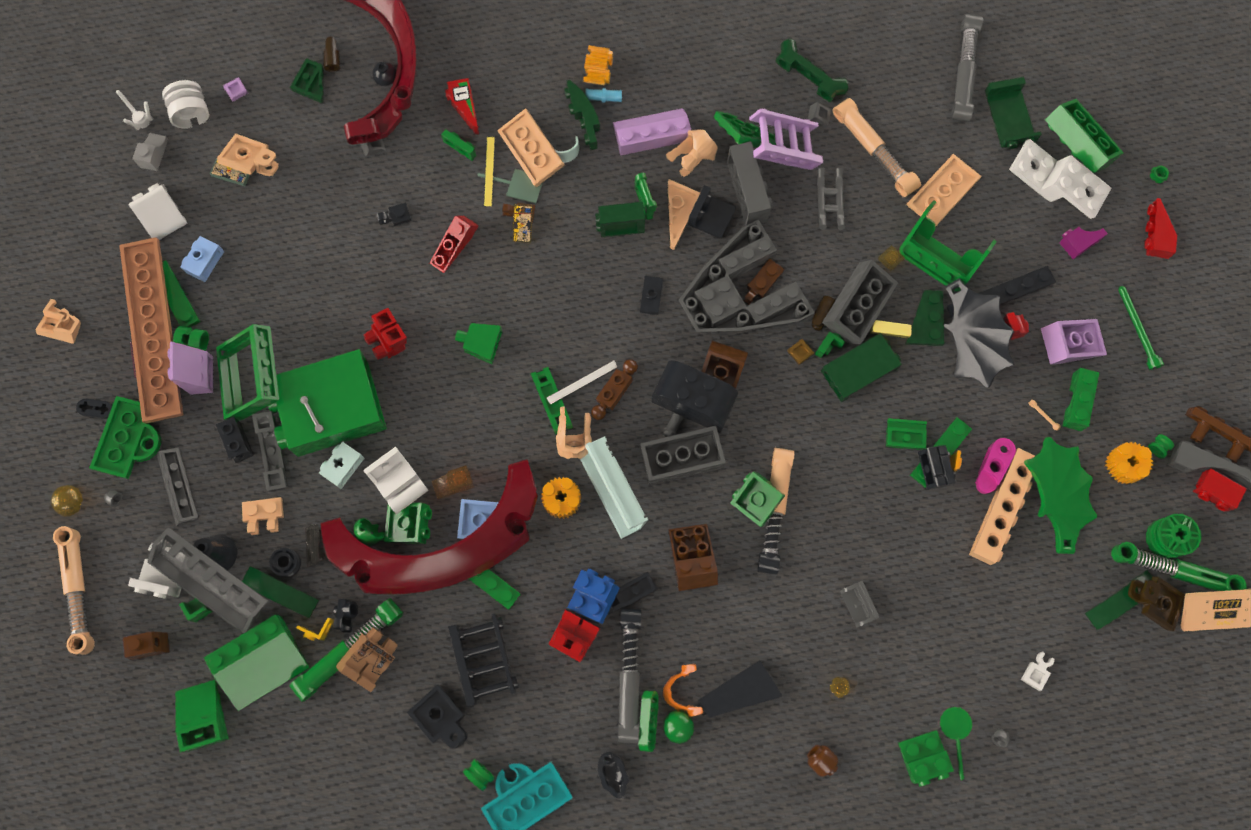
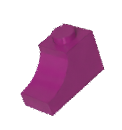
(1078, 240)

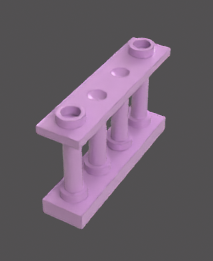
(779, 153)

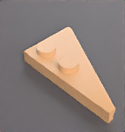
(681, 202)

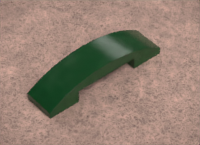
(280, 592)
(1115, 605)

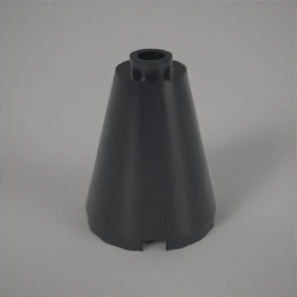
(219, 549)

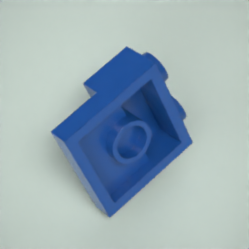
(593, 595)

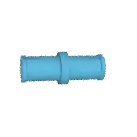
(604, 95)

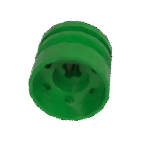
(1163, 540)

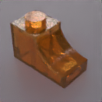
(453, 482)

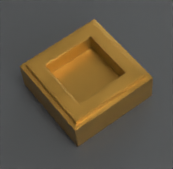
(800, 351)

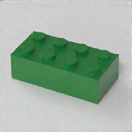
(1083, 136)

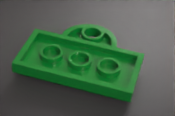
(124, 440)

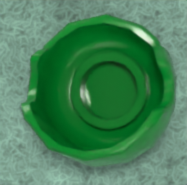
(363, 530)
(678, 726)

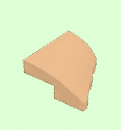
(65, 326)

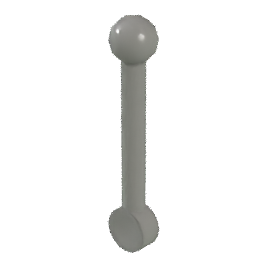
(318, 428)

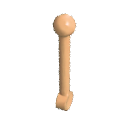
(1056, 426)

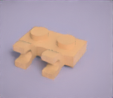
(261, 510)

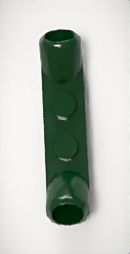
(827, 86)

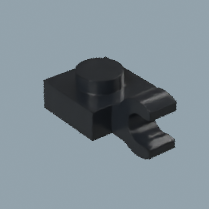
(397, 214)

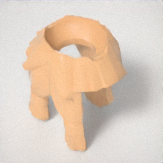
(697, 147)
(565, 441)

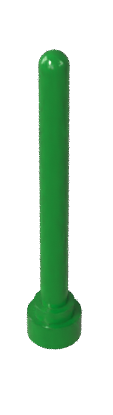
(1153, 359)

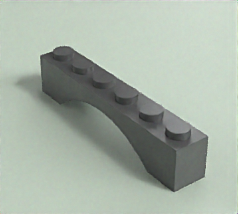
(1190, 458)

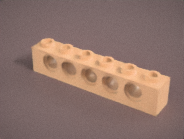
(988, 529)

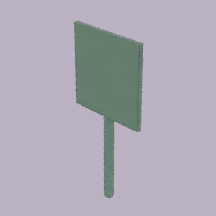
(520, 186)

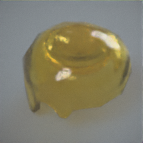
(66, 500)

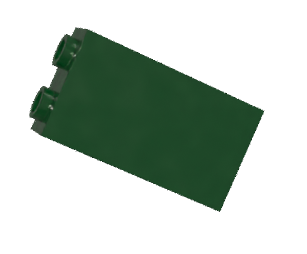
(1010, 112)
(861, 366)

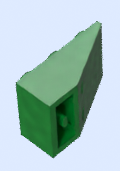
(199, 717)

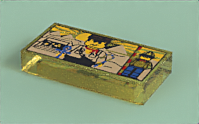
(522, 223)

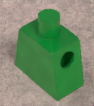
(480, 341)

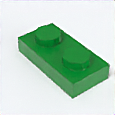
(454, 141)

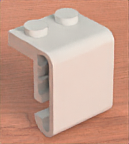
(157, 212)
(396, 480)
(154, 581)

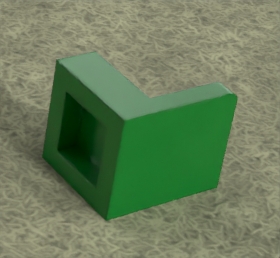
(194, 610)

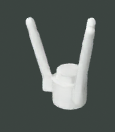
(139, 118)

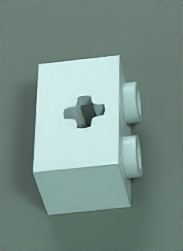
(337, 474)

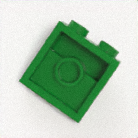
(757, 498)
(409, 525)
(925, 758)

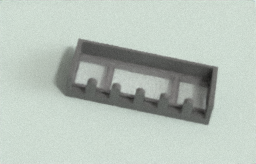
(206, 580)

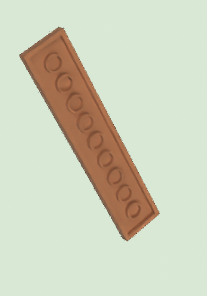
(150, 329)

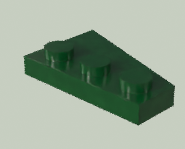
(928, 321)

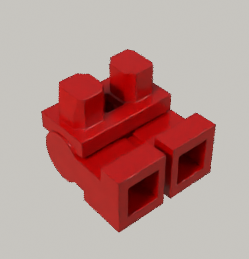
(387, 333)
(571, 645)

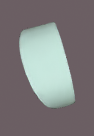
(569, 155)

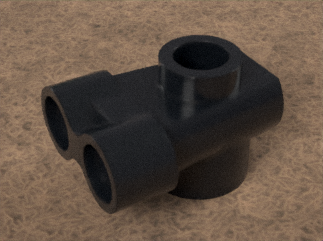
(343, 613)

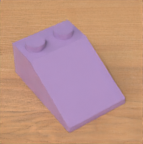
(1073, 340)

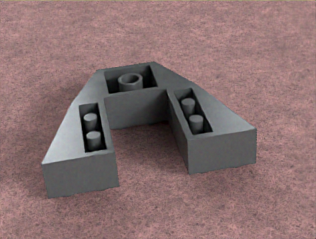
(715, 303)

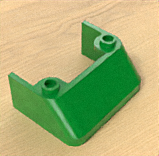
(937, 258)

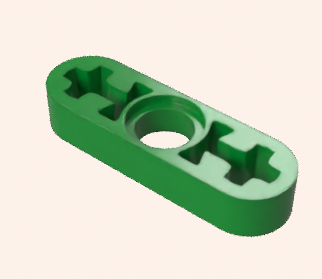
(648, 721)

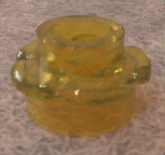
(839, 692)

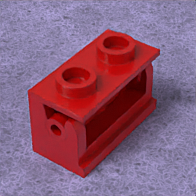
(1219, 490)

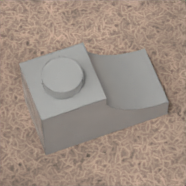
(149, 154)

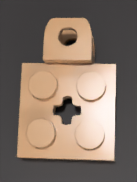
(256, 156)

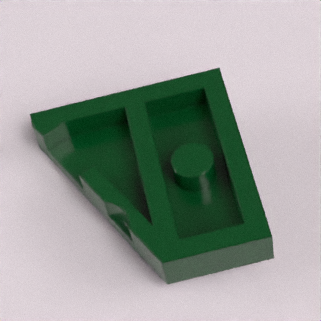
(309, 81)

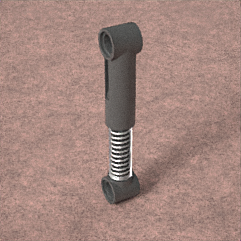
(963, 106)

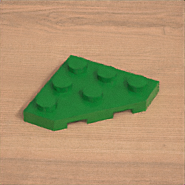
(741, 131)

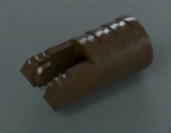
(331, 55)
(821, 312)

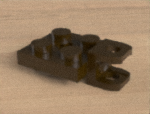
(1152, 595)

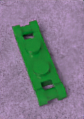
(545, 390)

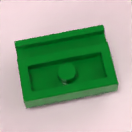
(906, 434)

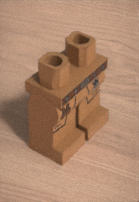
(367, 659)

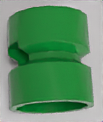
(194, 338)

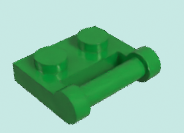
(644, 195)

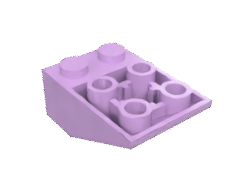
(190, 368)

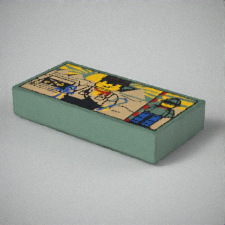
(229, 174)

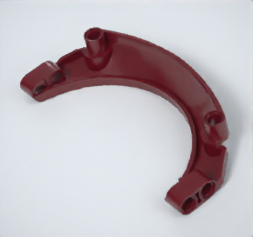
(387, 114)
(435, 570)

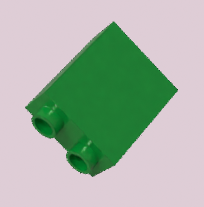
(340, 397)

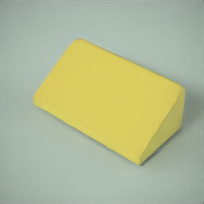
(891, 329)

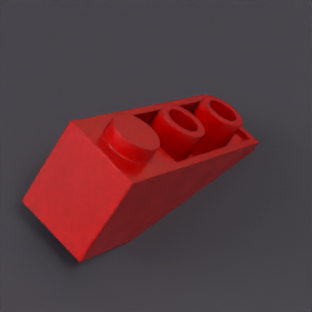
(1161, 233)
(455, 239)

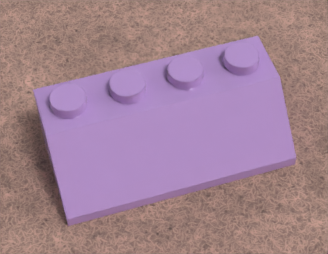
(651, 131)

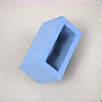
(202, 259)

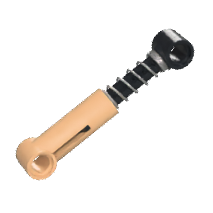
(780, 476)

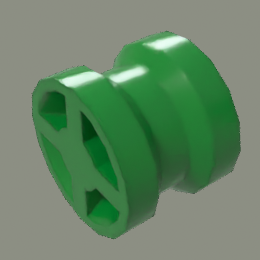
(1161, 446)

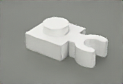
(1036, 674)

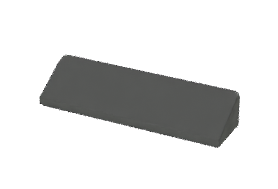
(175, 487)

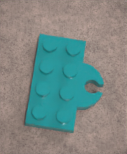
(526, 798)

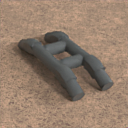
(838, 191)

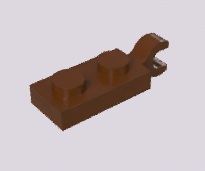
(763, 281)

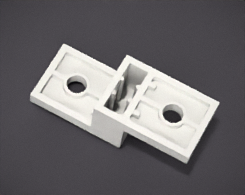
(1060, 178)

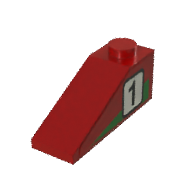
(461, 98)

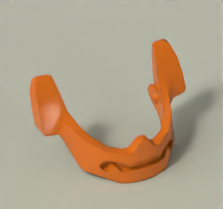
(692, 711)

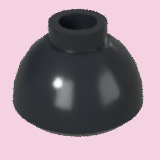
(384, 73)

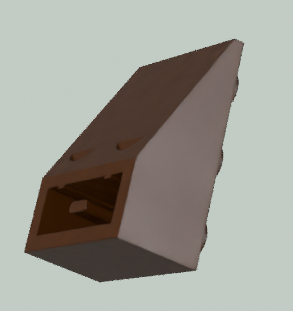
(693, 557)

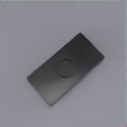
(651, 295)

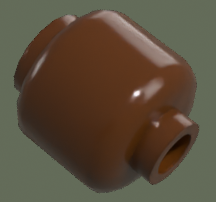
(822, 760)

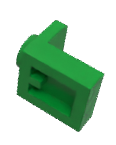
(825, 347)

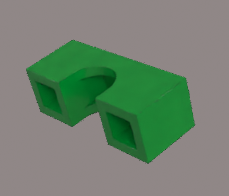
(1079, 411)

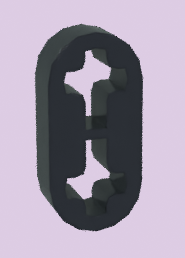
(96, 404)

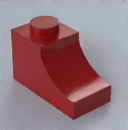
(1018, 324)

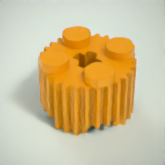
(597, 65)
(1138, 466)
(555, 488)

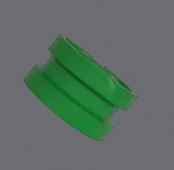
(478, 775)

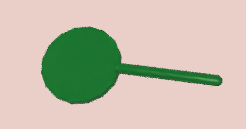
(956, 725)

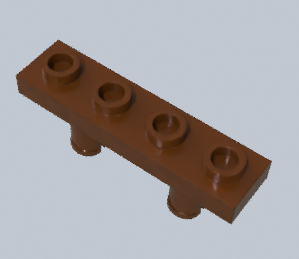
(1207, 422)

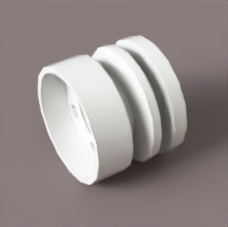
(184, 102)

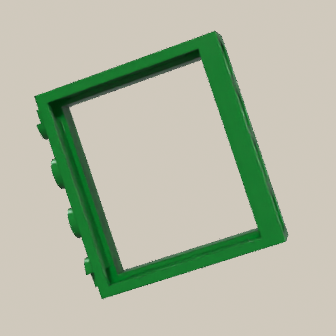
(264, 371)

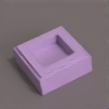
(235, 89)

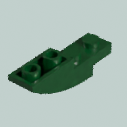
(584, 111)

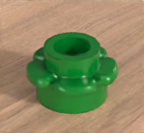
(1162, 170)

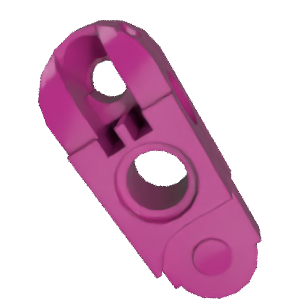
(987, 479)

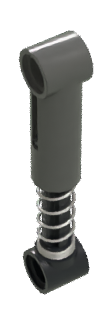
(629, 679)

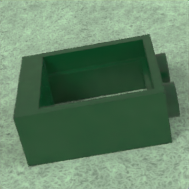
(620, 219)

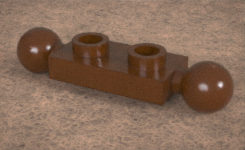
(614, 389)

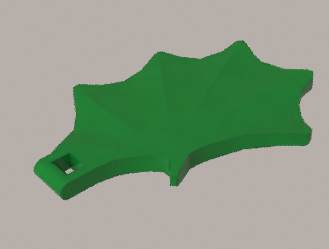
(1062, 492)

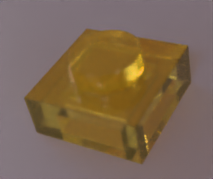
(891, 258)

